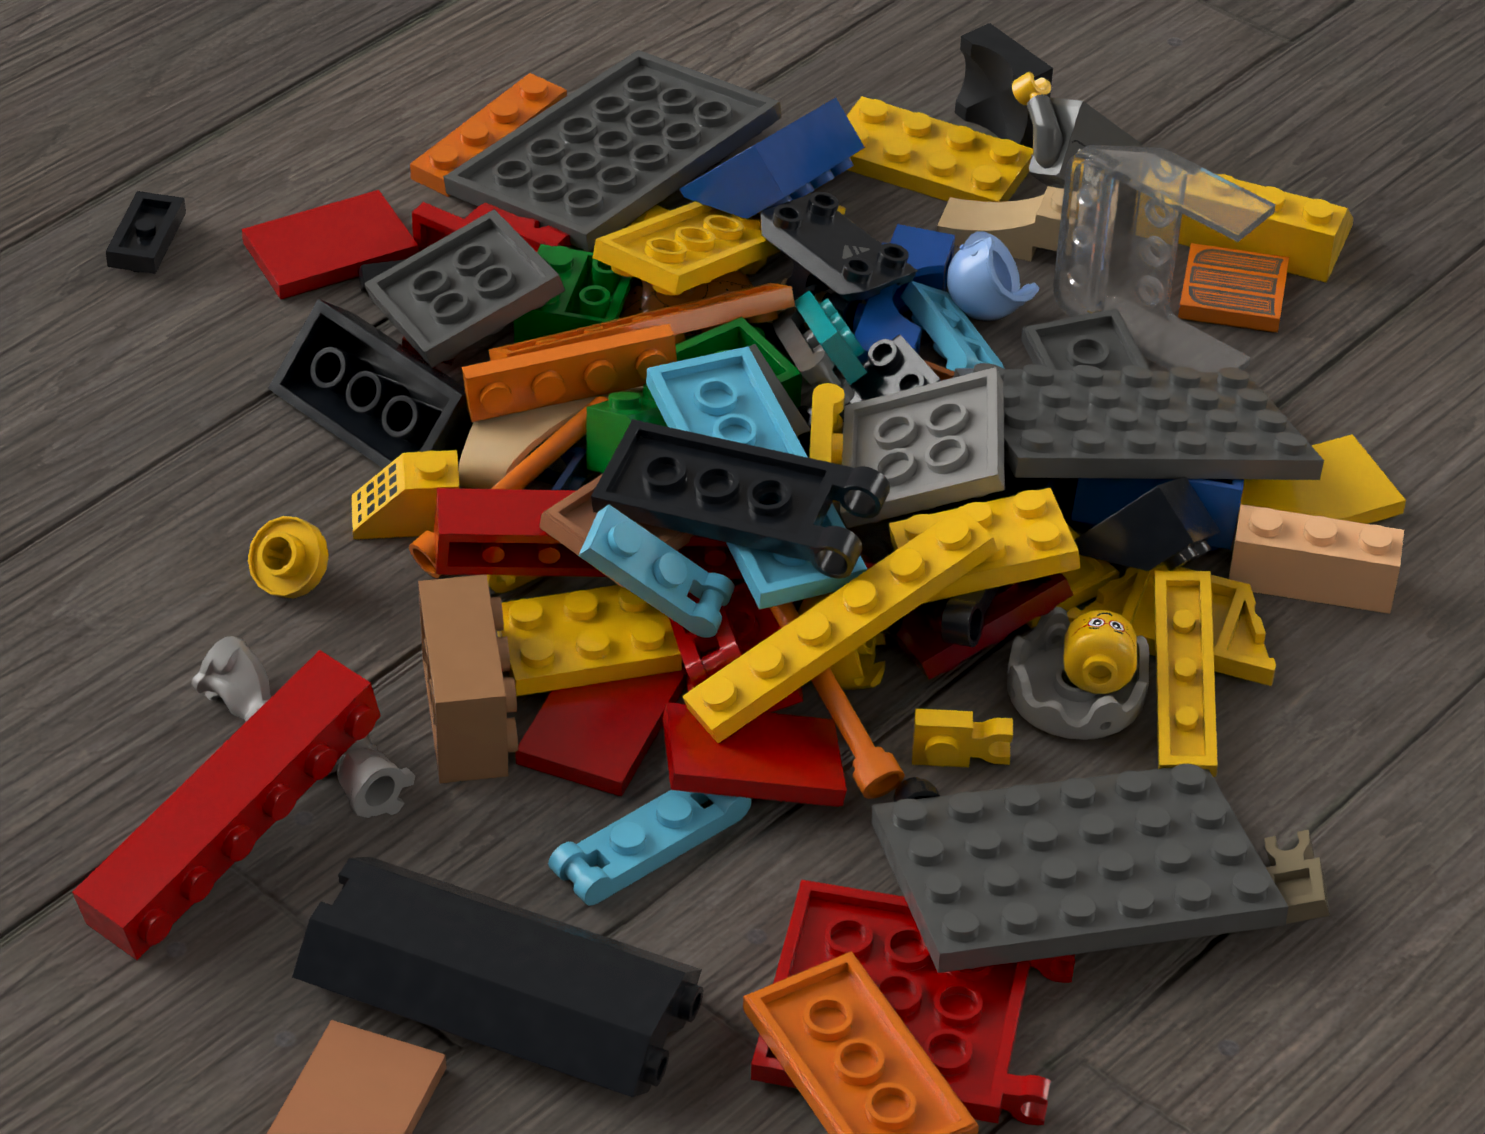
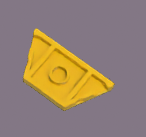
(1236, 626)

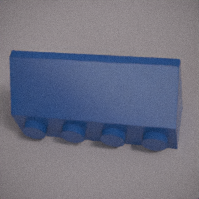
(781, 165)

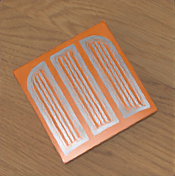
(1233, 287)

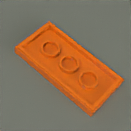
(854, 1054)

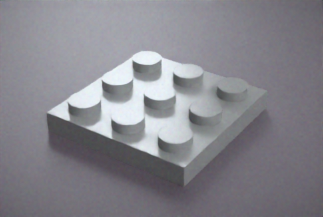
(930, 443)

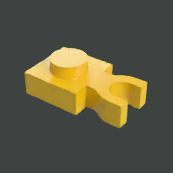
(953, 737)

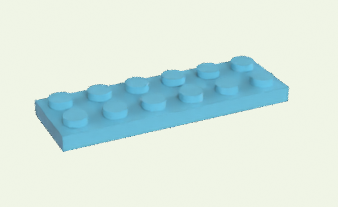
(732, 401)

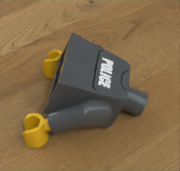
(1062, 129)

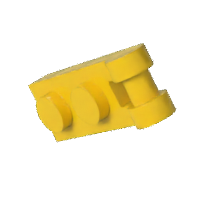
(827, 424)

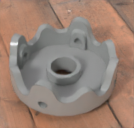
(1045, 700)

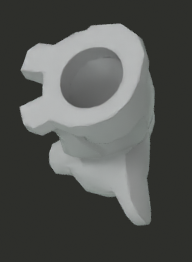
(235, 676)
(371, 780)

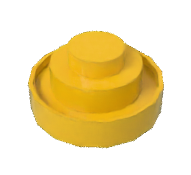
(288, 557)

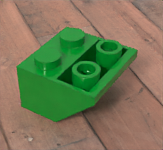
(590, 295)

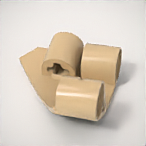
(504, 441)

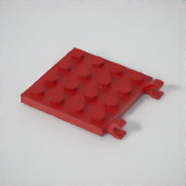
(958, 1017)

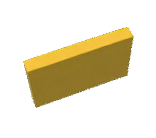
(1348, 488)

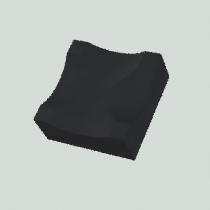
(987, 94)

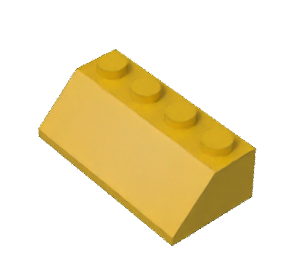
(1300, 228)

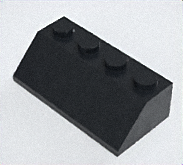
(370, 388)

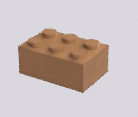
(466, 678)

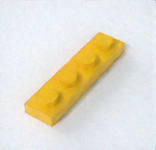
(1185, 669)

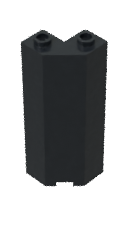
(499, 975)

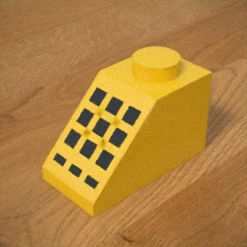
(403, 495)

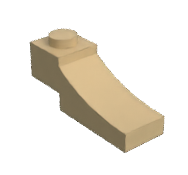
(1018, 224)

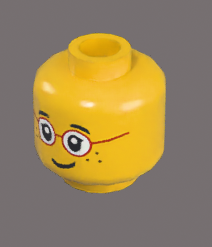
(1100, 652)

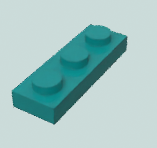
(832, 335)

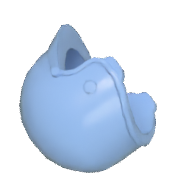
(986, 279)

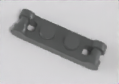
(807, 352)

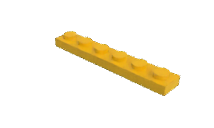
(839, 624)

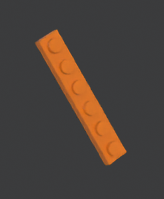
(755, 303)

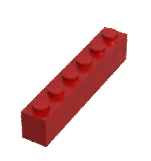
(502, 536)
(227, 805)

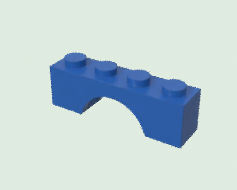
(881, 315)

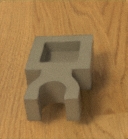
(1298, 878)

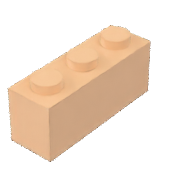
(1317, 558)

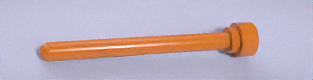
(523, 474)
(875, 769)

